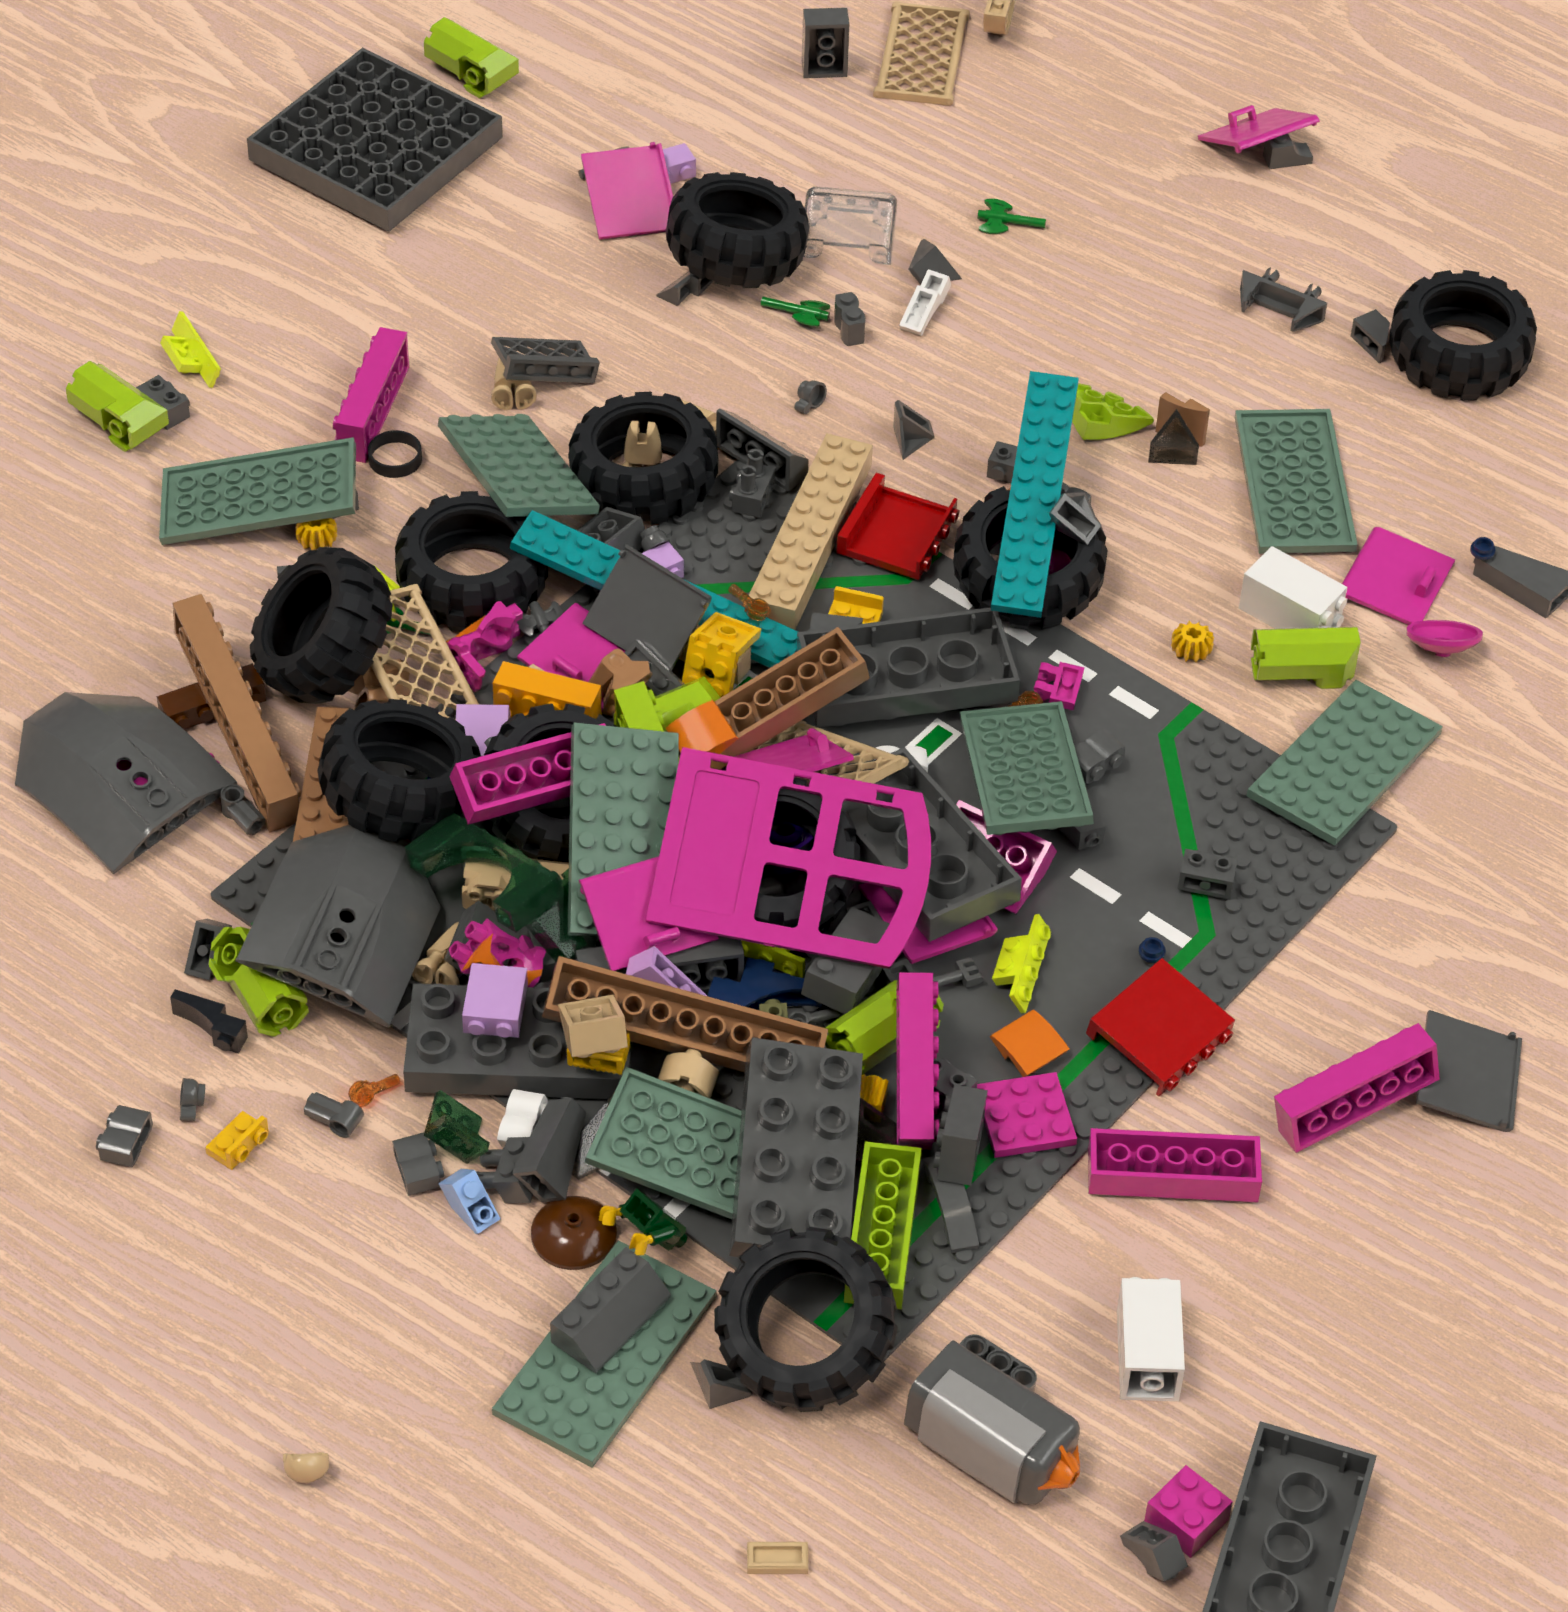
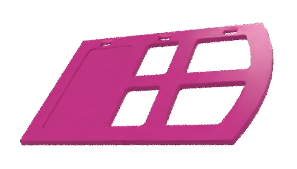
(721, 843)

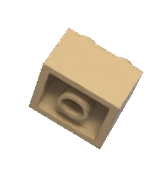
(593, 1026)

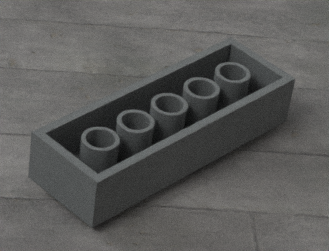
(700, 964)

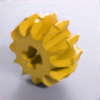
(316, 533)
(1192, 641)

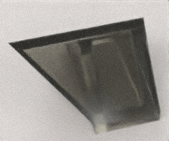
(1174, 443)
(873, 1127)

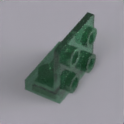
(455, 1128)

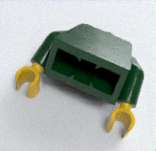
(651, 1219)

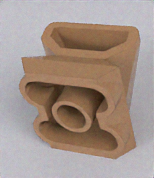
(615, 672)
(369, 688)

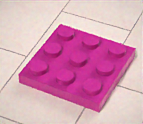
(1027, 1115)

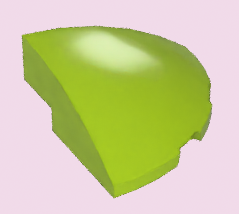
(1106, 415)

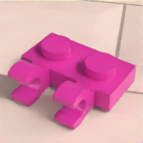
(1066, 685)

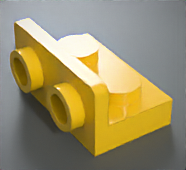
(857, 604)
(238, 1139)

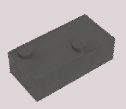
(842, 982)

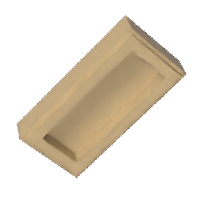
(777, 1557)

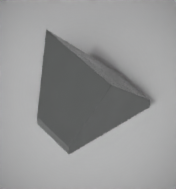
(929, 257)
(911, 429)
(1075, 517)
(719, 1383)

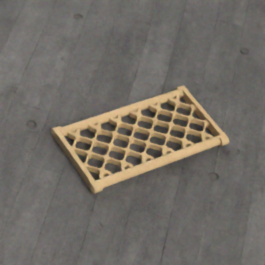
(905, 12)
(437, 646)
(884, 765)

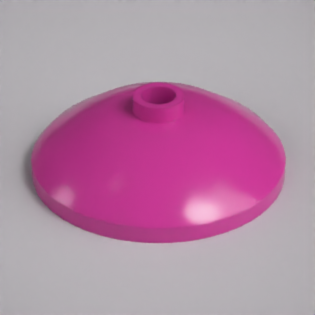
(1444, 636)

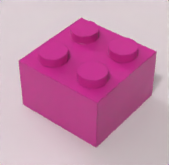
(1189, 1509)

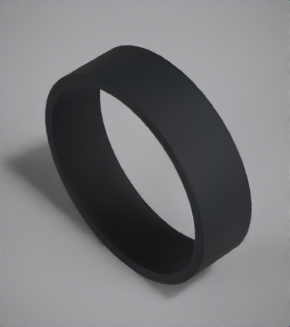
(394, 436)

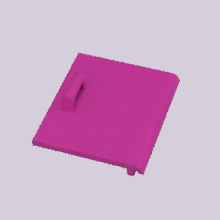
(1258, 127)
(628, 190)
(1396, 576)
(569, 647)
(805, 753)
(619, 912)
(918, 947)

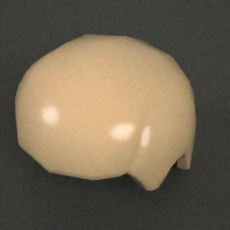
(306, 1467)

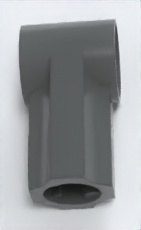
(238, 807)
(340, 1117)

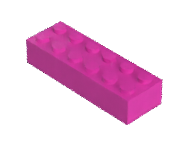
(373, 390)
(514, 778)
(915, 1055)
(1357, 1087)
(1174, 1165)

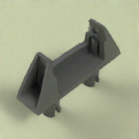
(1300, 306)

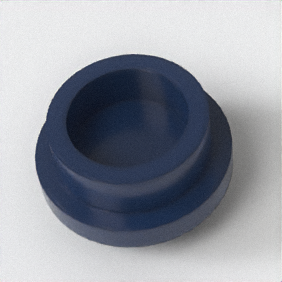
(1482, 548)
(1152, 950)

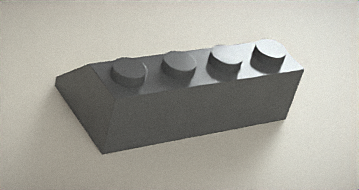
(739, 436)
(609, 1310)

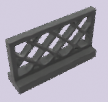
(539, 367)

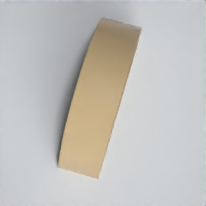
(998, 16)

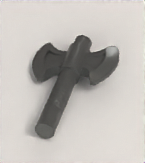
(539, 619)

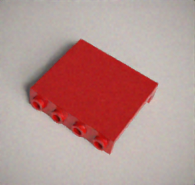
(895, 529)
(1163, 1025)

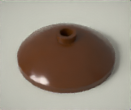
(568, 1243)

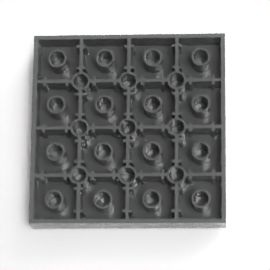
(375, 139)

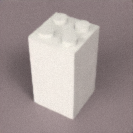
(1291, 593)
(1150, 1339)

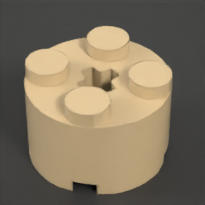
(690, 1072)

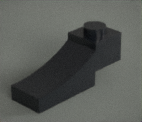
(226, 1031)

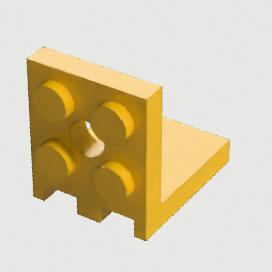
(718, 647)

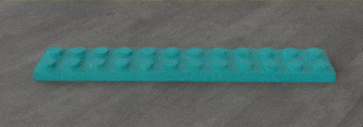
(1033, 493)
(594, 560)

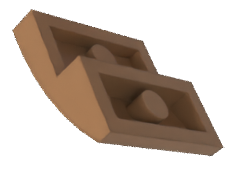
(1192, 412)

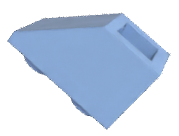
(469, 1199)

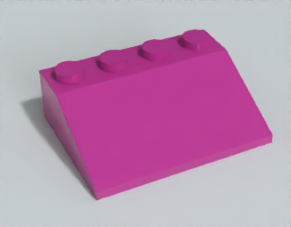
(1022, 850)

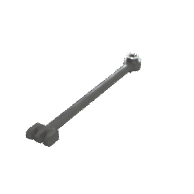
(964, 971)

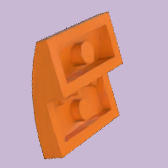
(704, 729)
(1029, 1043)

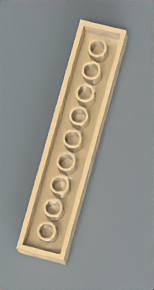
(812, 527)

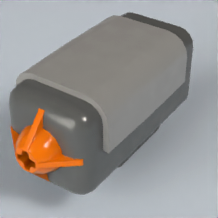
(988, 1421)

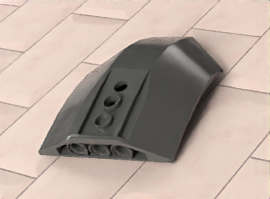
(71, 770)
(302, 909)

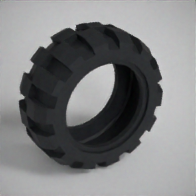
(737, 229)
(1469, 302)
(653, 490)
(457, 525)
(1066, 590)
(321, 625)
(397, 734)
(804, 811)
(529, 828)
(762, 1273)

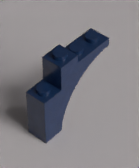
(759, 985)

